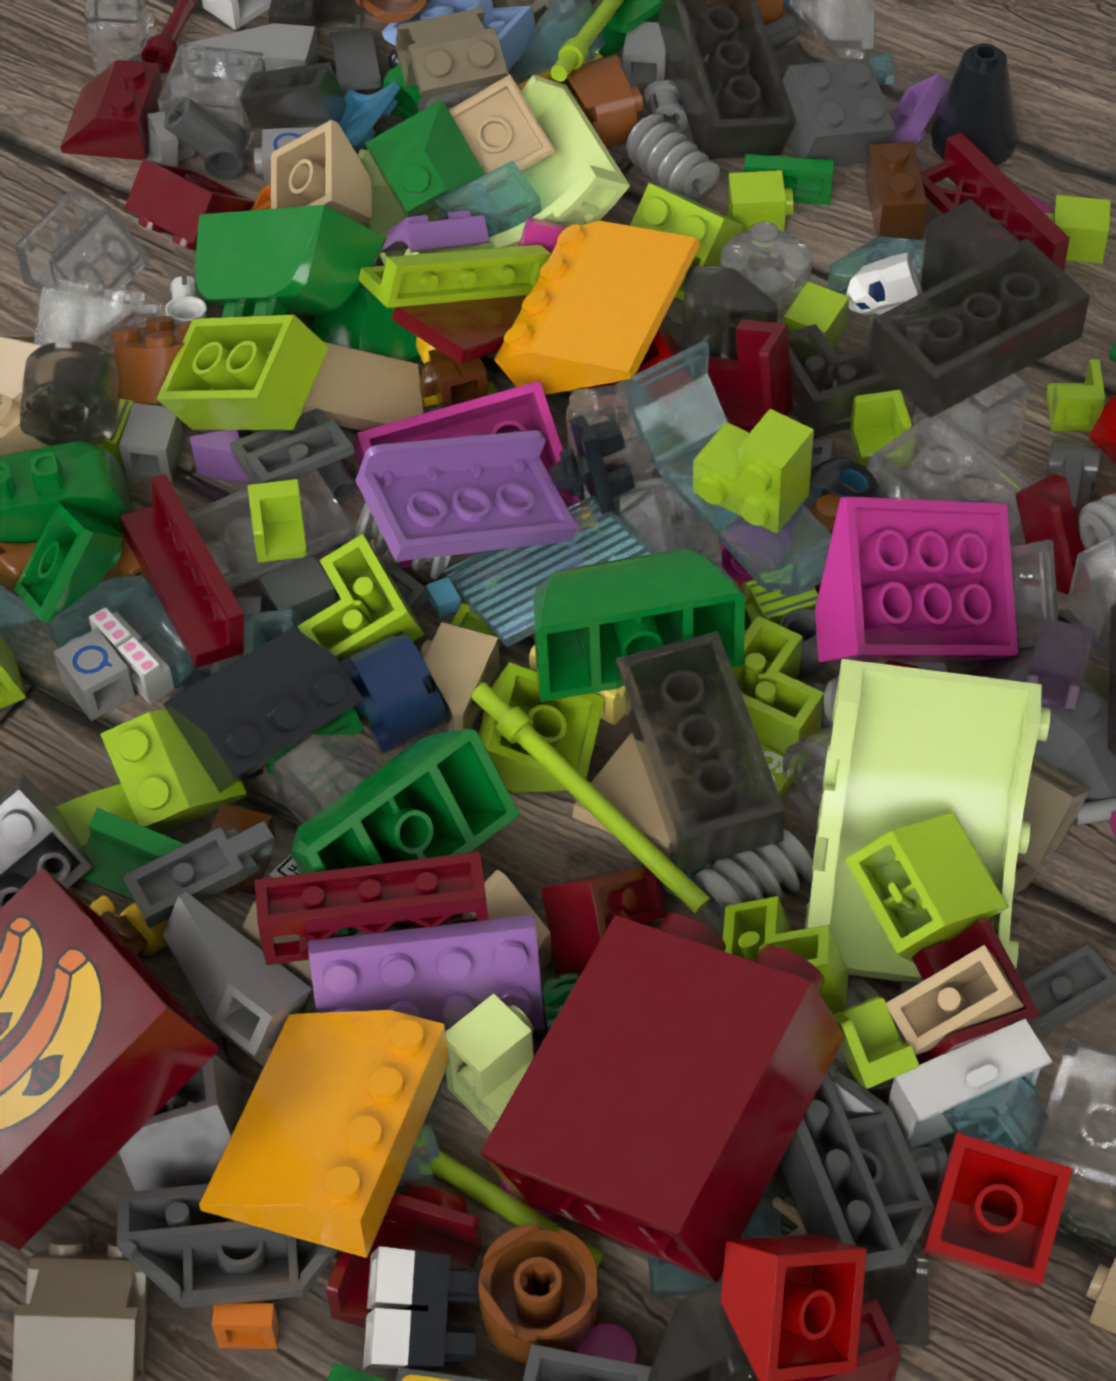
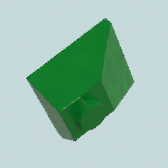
(424, 159)
(367, 327)
(67, 561)

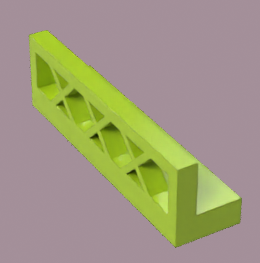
(455, 275)

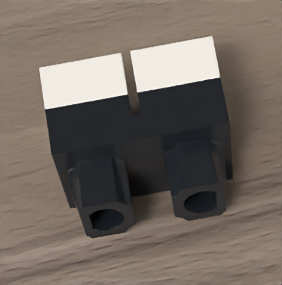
(417, 1337)

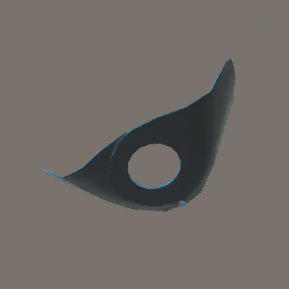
(834, 471)

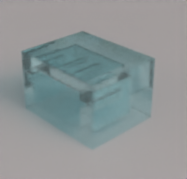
(882, 68)

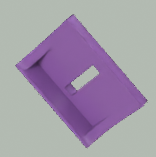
(423, 235)

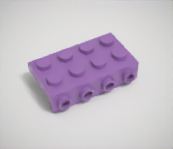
(463, 495)
(431, 970)

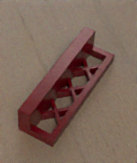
(995, 194)
(185, 577)
(366, 899)

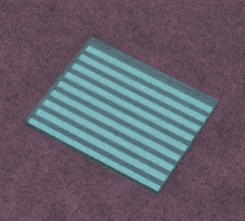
(503, 582)

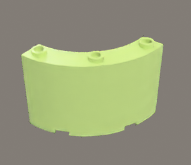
(573, 184)
(907, 752)

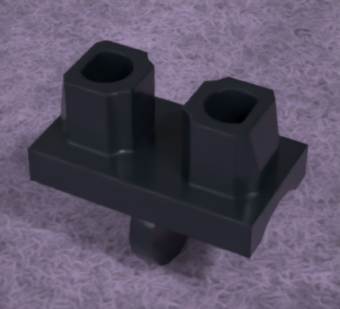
(588, 467)

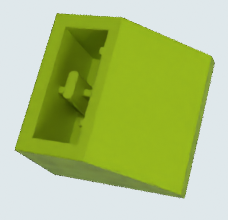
(674, 213)
(925, 883)

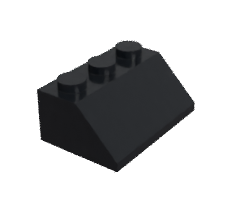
(262, 706)

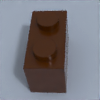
(896, 191)

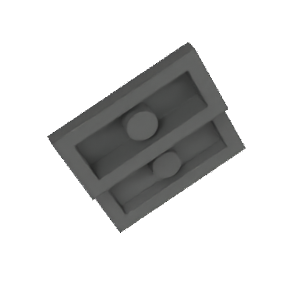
(291, 453)

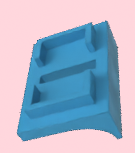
(364, 111)

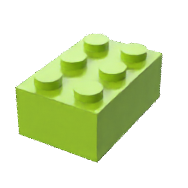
(243, 373)

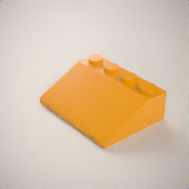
(595, 306)
(331, 1126)

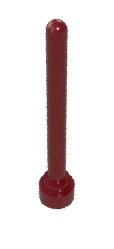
(163, 46)

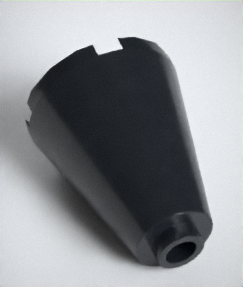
(979, 105)

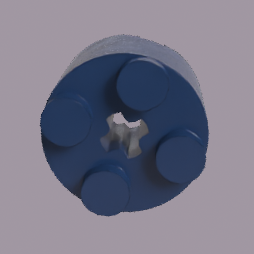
(395, 691)

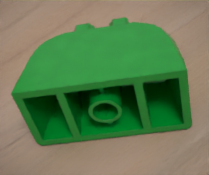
(282, 260)
(63, 473)
(627, 607)
(419, 805)

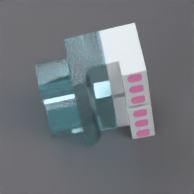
(146, 644)

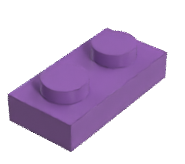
(916, 108)

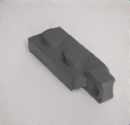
(199, 868)

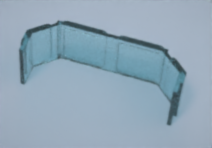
(676, 419)

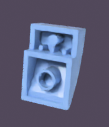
(512, 24)

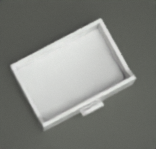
(961, 1075)

